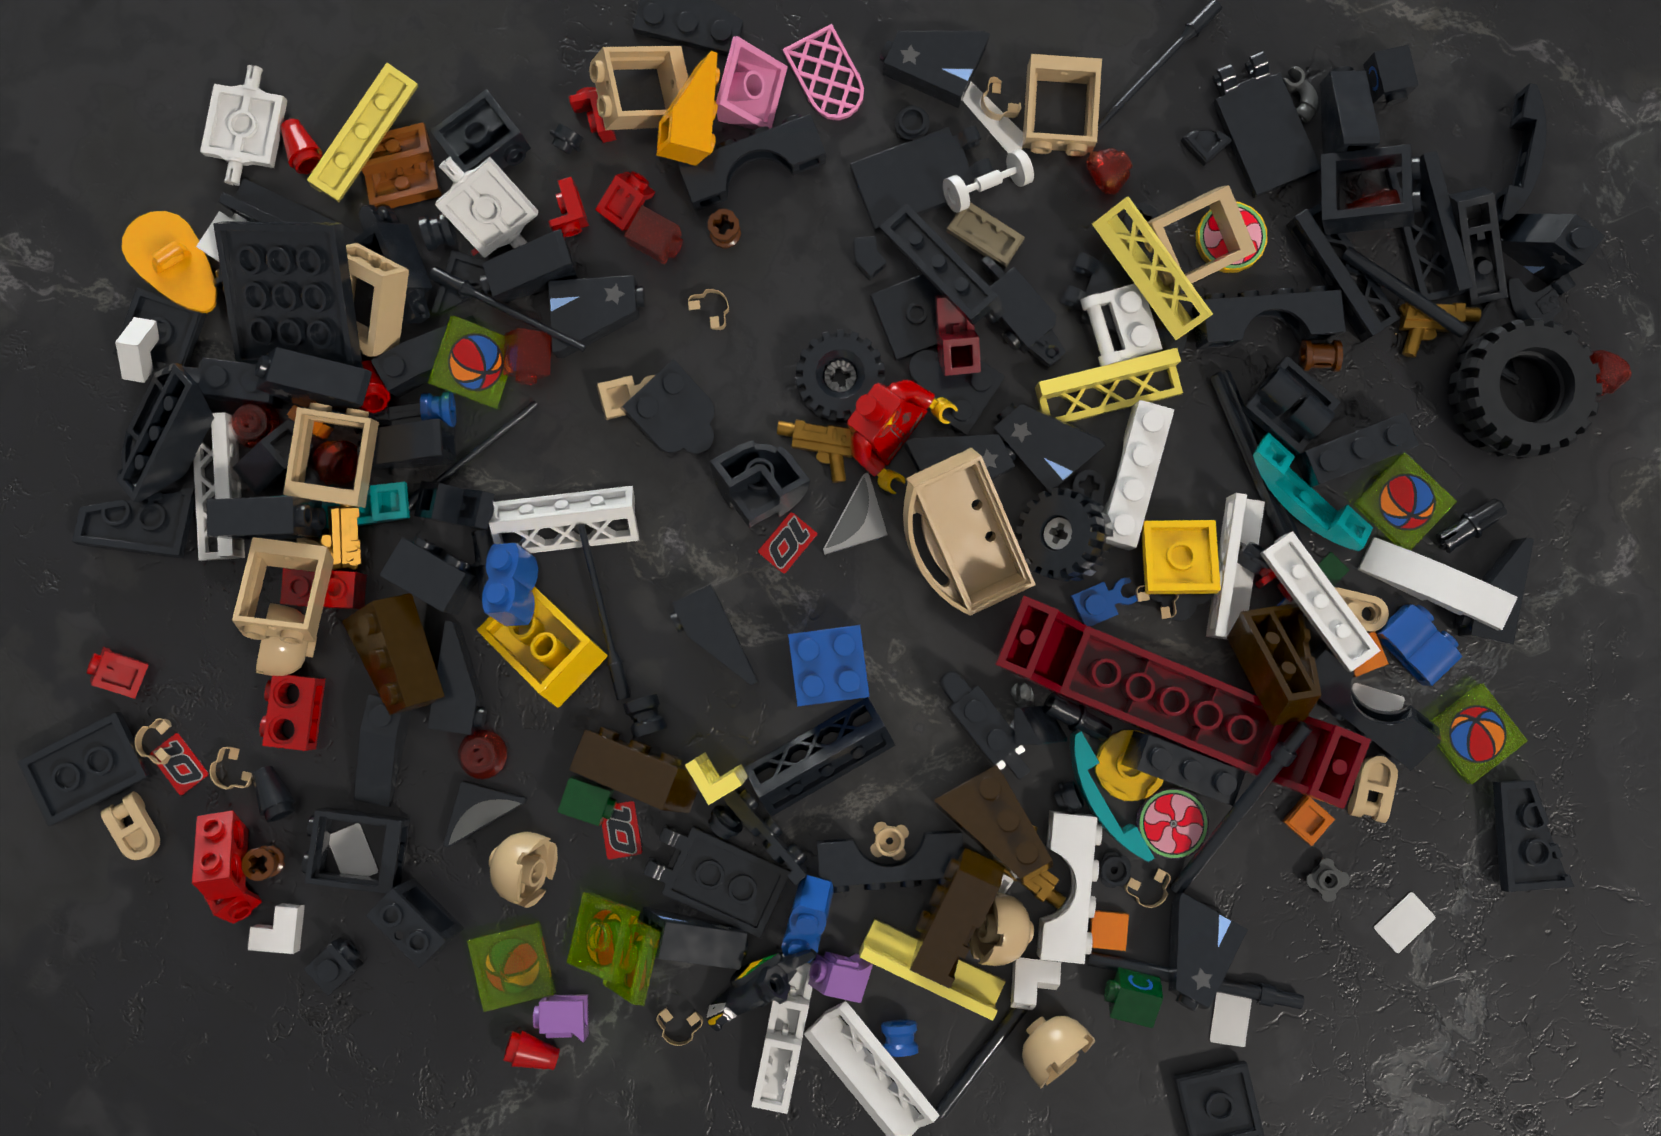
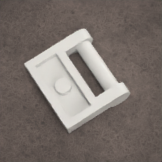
(1132, 322)

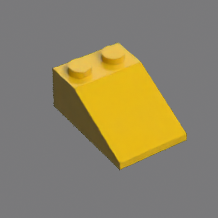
(548, 651)

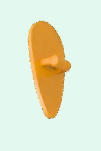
(166, 257)

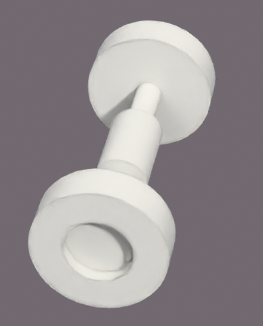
(1018, 168)

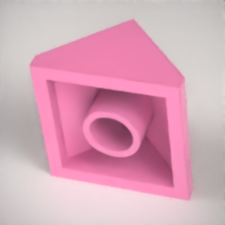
(749, 86)

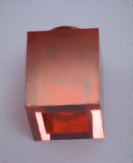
(654, 235)
(527, 355)

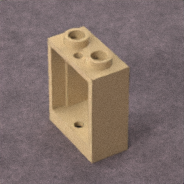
(1065, 70)
(671, 73)
(1229, 223)
(388, 298)
(300, 452)
(284, 555)

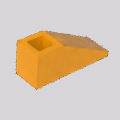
(688, 122)

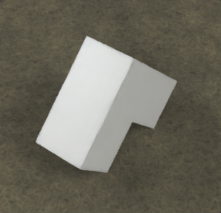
(135, 348)
(283, 935)
(1030, 975)

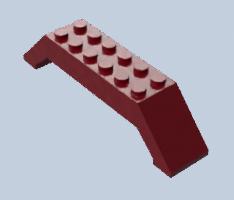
(1175, 702)

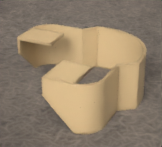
(1013, 109)
(714, 321)
(1165, 611)
(161, 754)
(233, 754)
(1160, 875)
(665, 1014)

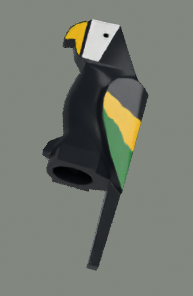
(757, 986)

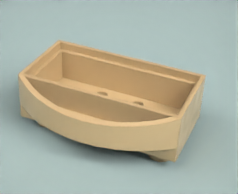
(977, 567)

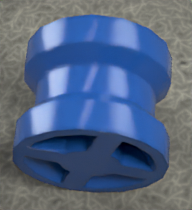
(438, 407)
(900, 1037)

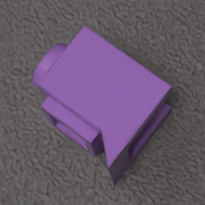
(840, 976)
(562, 1016)

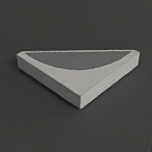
(859, 521)

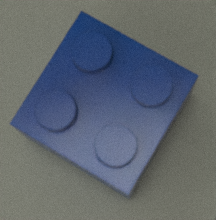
(828, 665)

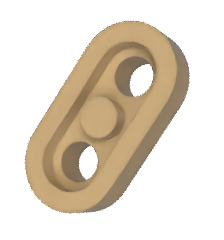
(1358, 601)

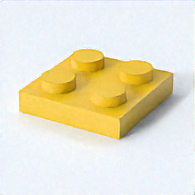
(1180, 557)

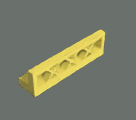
(362, 132)
(1145, 273)
(1108, 374)
(710, 783)
(894, 952)

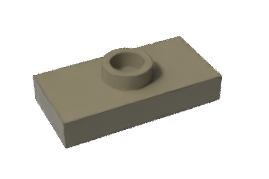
(985, 234)

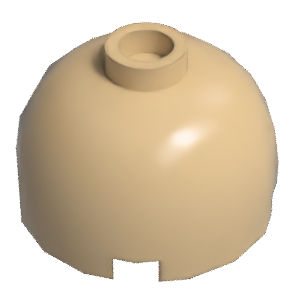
(279, 657)
(521, 866)
(1003, 932)
(1053, 1047)

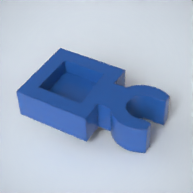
(1098, 603)

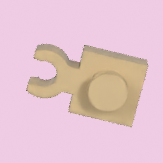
(616, 393)

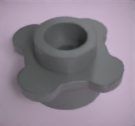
(1317, 877)

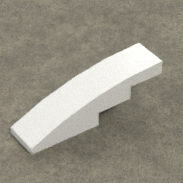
(1437, 583)
(783, 1045)

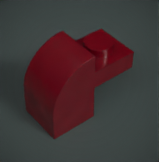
(955, 340)

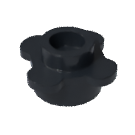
(1250, 557)

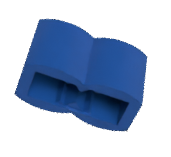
(510, 584)
(1418, 644)
(808, 915)

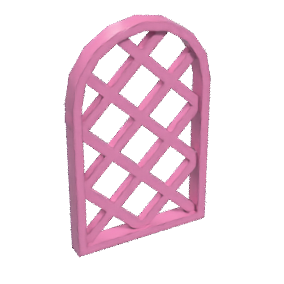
(809, 93)

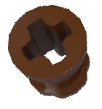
(716, 222)
(1321, 355)
(253, 860)

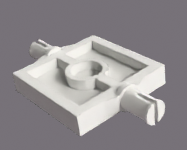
(243, 125)
(485, 206)

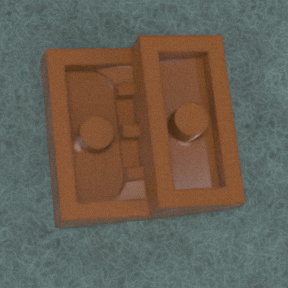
(402, 169)

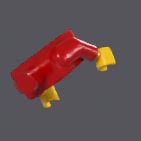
(886, 421)

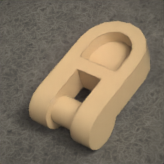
(1377, 775)
(138, 839)

